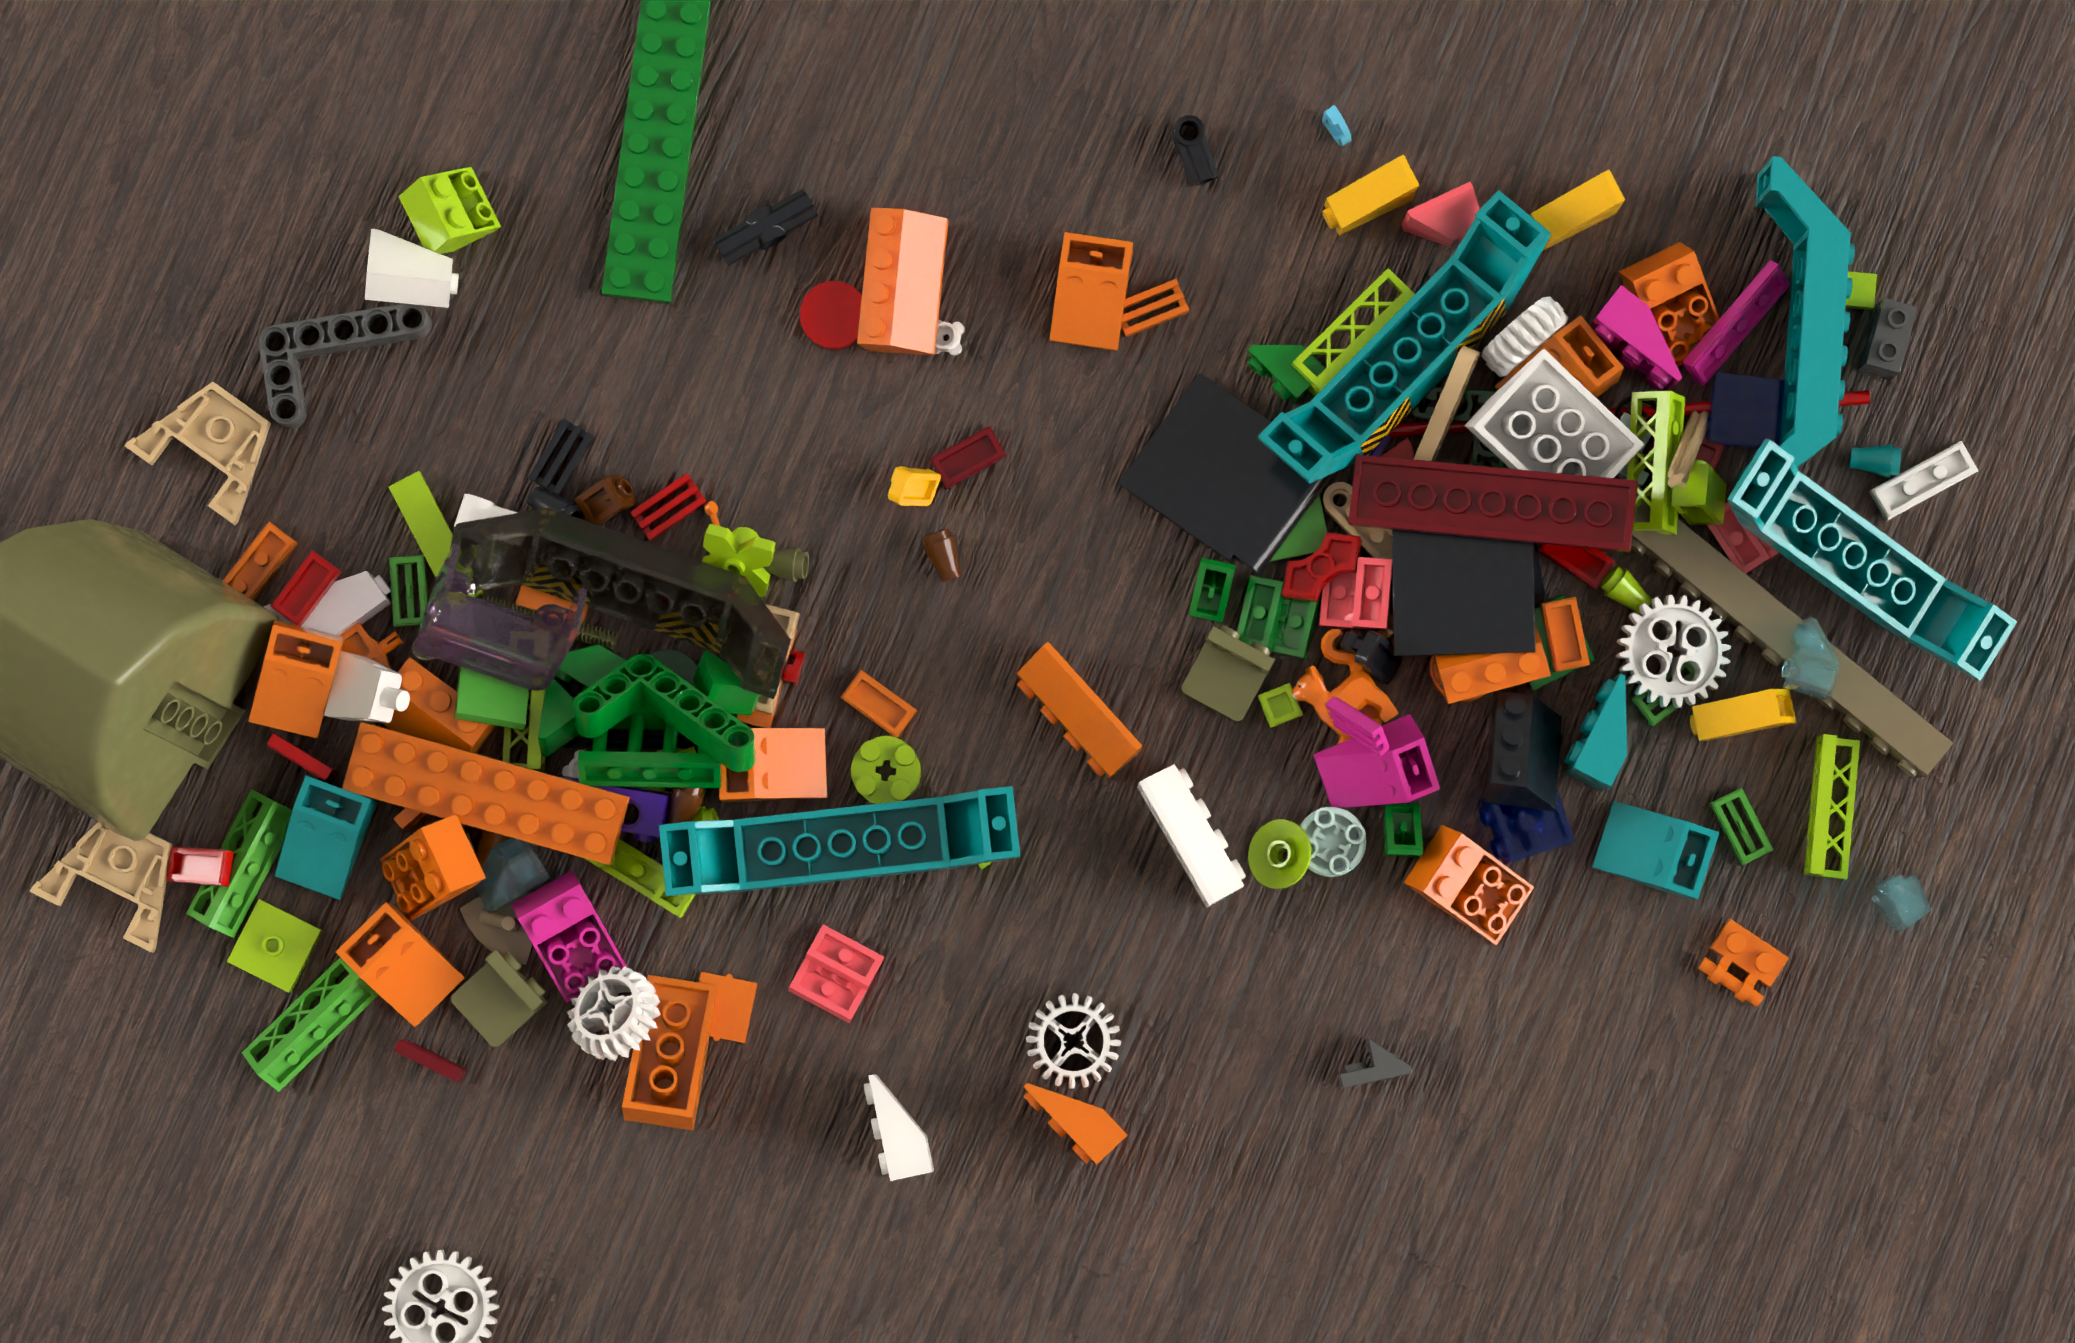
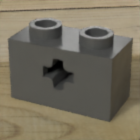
(1887, 338)

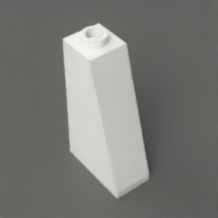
(346, 603)

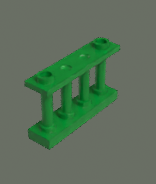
(647, 768)

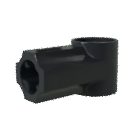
(1196, 153)

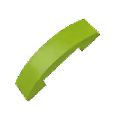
(644, 876)

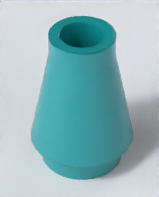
(1879, 460)

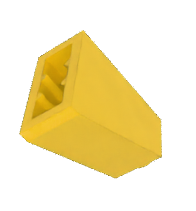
(1371, 196)
(1580, 208)
(1743, 714)

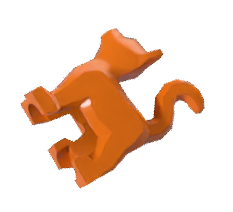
(1356, 690)

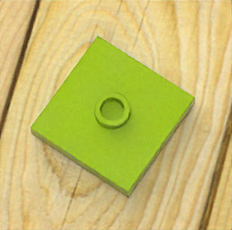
(274, 945)

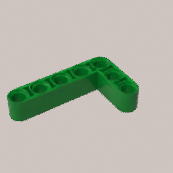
(682, 706)

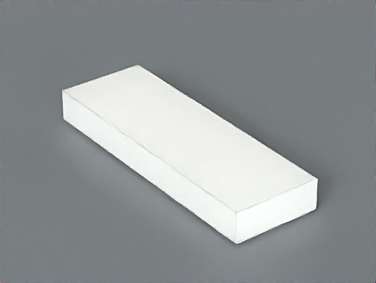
(1923, 481)

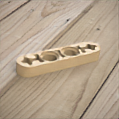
(1447, 404)

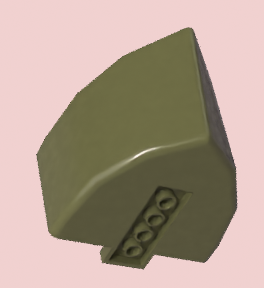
(118, 667)

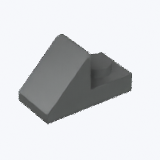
(1383, 1063)

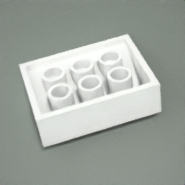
(1553, 424)

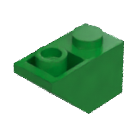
(1276, 364)
(588, 665)

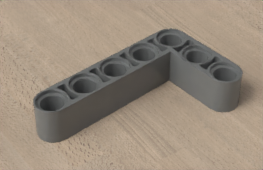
(328, 343)

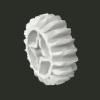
(1524, 336)
(604, 1010)
(1092, 1017)

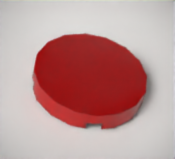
(831, 315)

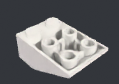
(903, 1141)

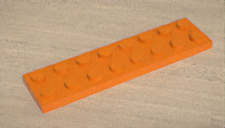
(486, 793)

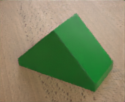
(1211, 590)
(723, 686)
(557, 719)
(1402, 830)

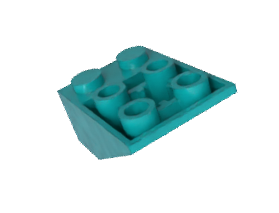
(1604, 743)
(324, 837)
(1655, 850)

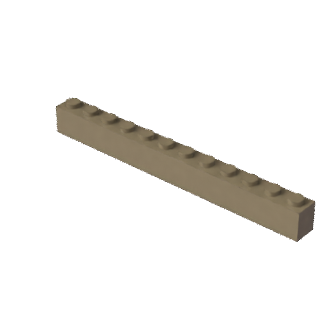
(1771, 626)

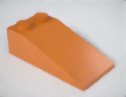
(669, 1069)

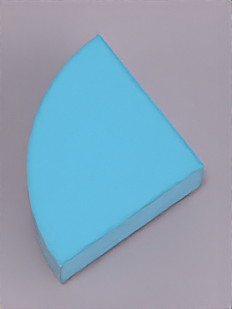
(1336, 126)

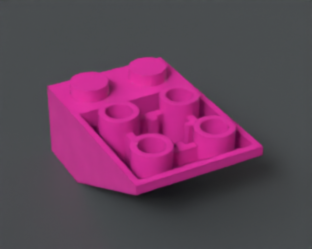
(1633, 333)
(1362, 778)
(567, 934)

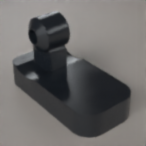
(1373, 654)

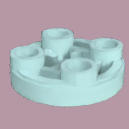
(1335, 841)

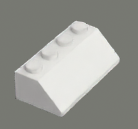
(1190, 834)

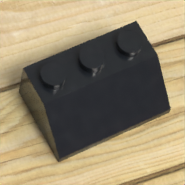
(1523, 753)

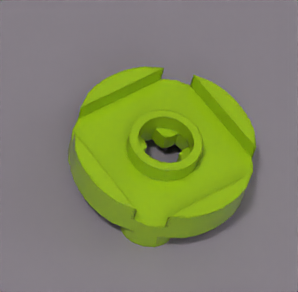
(872, 755)

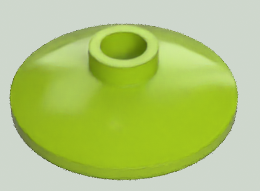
(1267, 853)

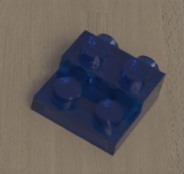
(1525, 831)

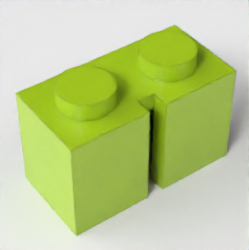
(1702, 497)

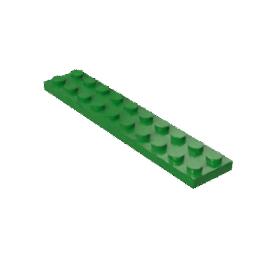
(656, 150)

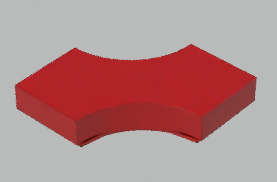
(1335, 556)

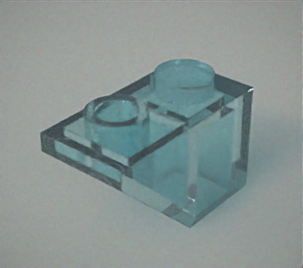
(1813, 663)
(510, 872)
(1901, 901)

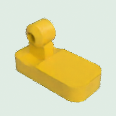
(913, 486)

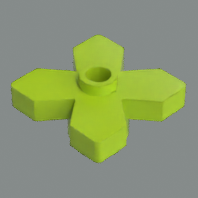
(740, 553)

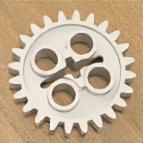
(1704, 658)
(455, 1278)

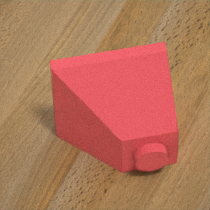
(1444, 217)

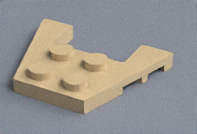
(220, 432)
(122, 866)

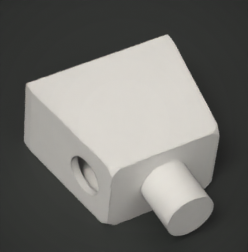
(365, 691)

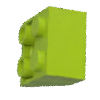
(449, 210)

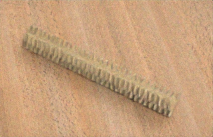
(1688, 449)

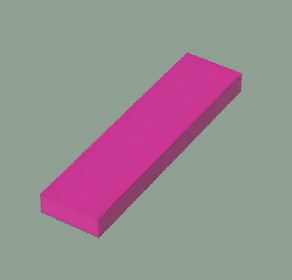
(1736, 323)

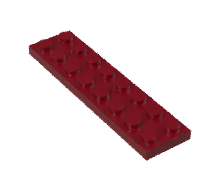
(1493, 503)

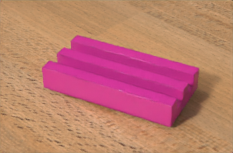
(1357, 726)

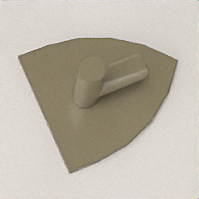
(498, 929)

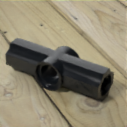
(765, 227)

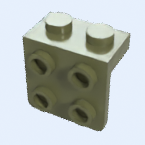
(1227, 673)
(499, 998)

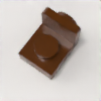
(606, 499)

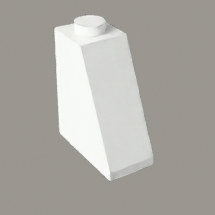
(407, 273)

